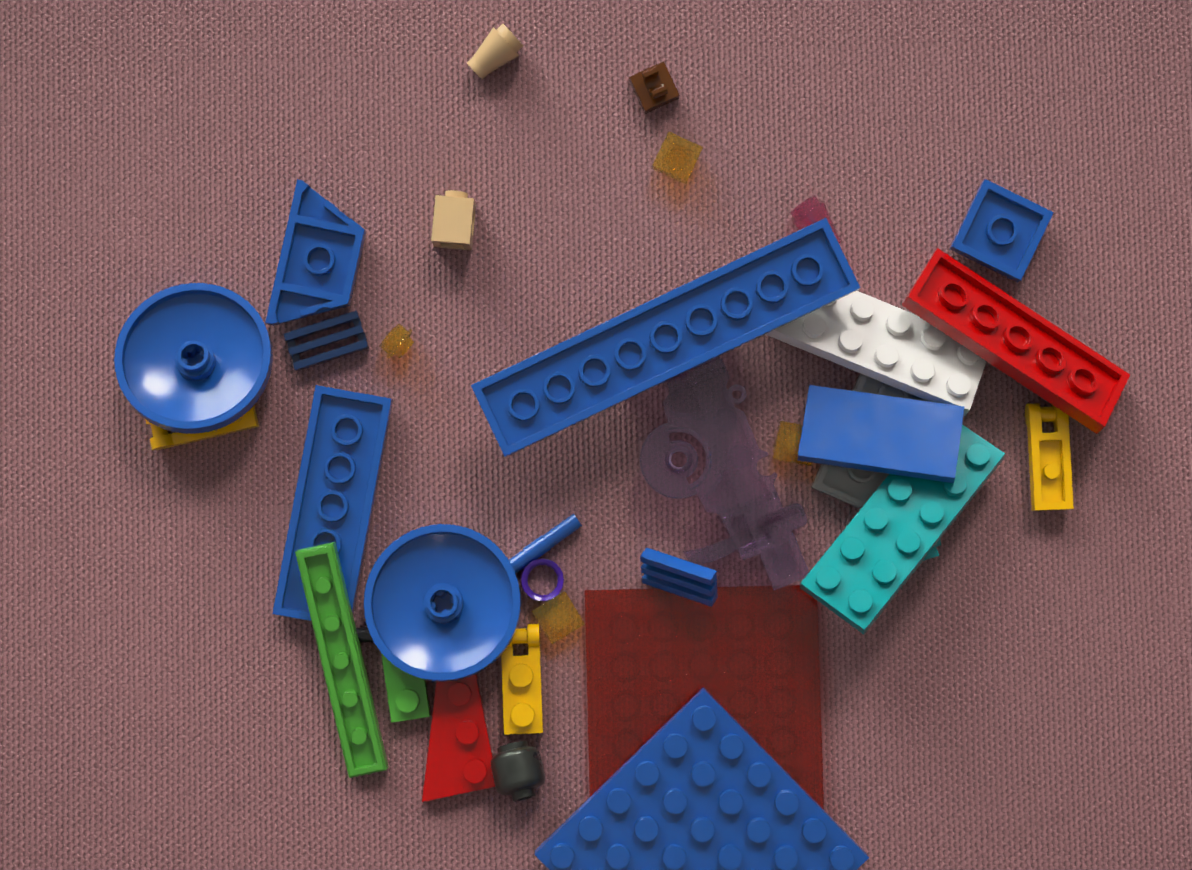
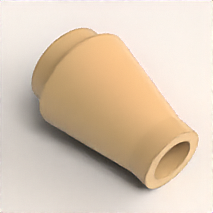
(495, 51)

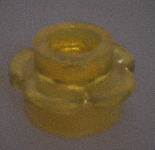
(397, 341)

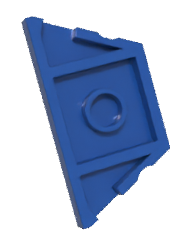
(315, 260)

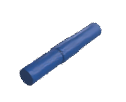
(544, 543)

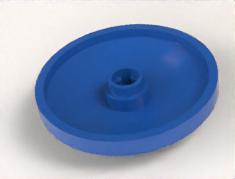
(193, 358)
(442, 602)

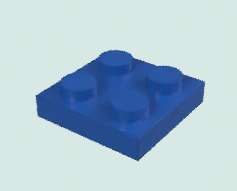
(1001, 230)

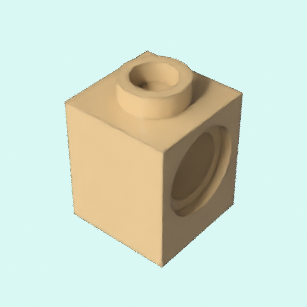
(453, 221)

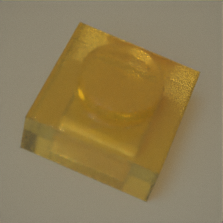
(677, 157)
(787, 443)
(558, 617)

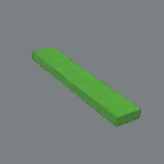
(342, 659)

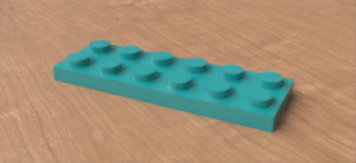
(895, 535)

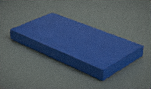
(881, 433)

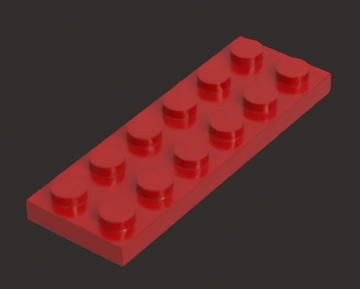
(1017, 340)

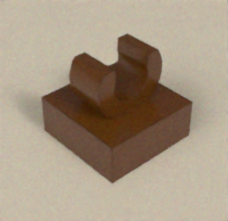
(654, 87)

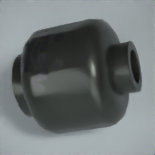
(517, 770)

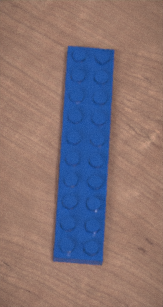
(665, 337)

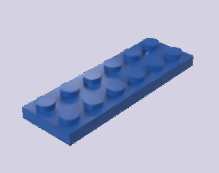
(334, 489)

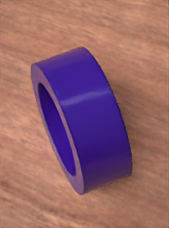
(524, 579)

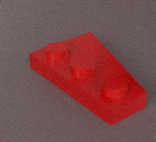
(458, 742)

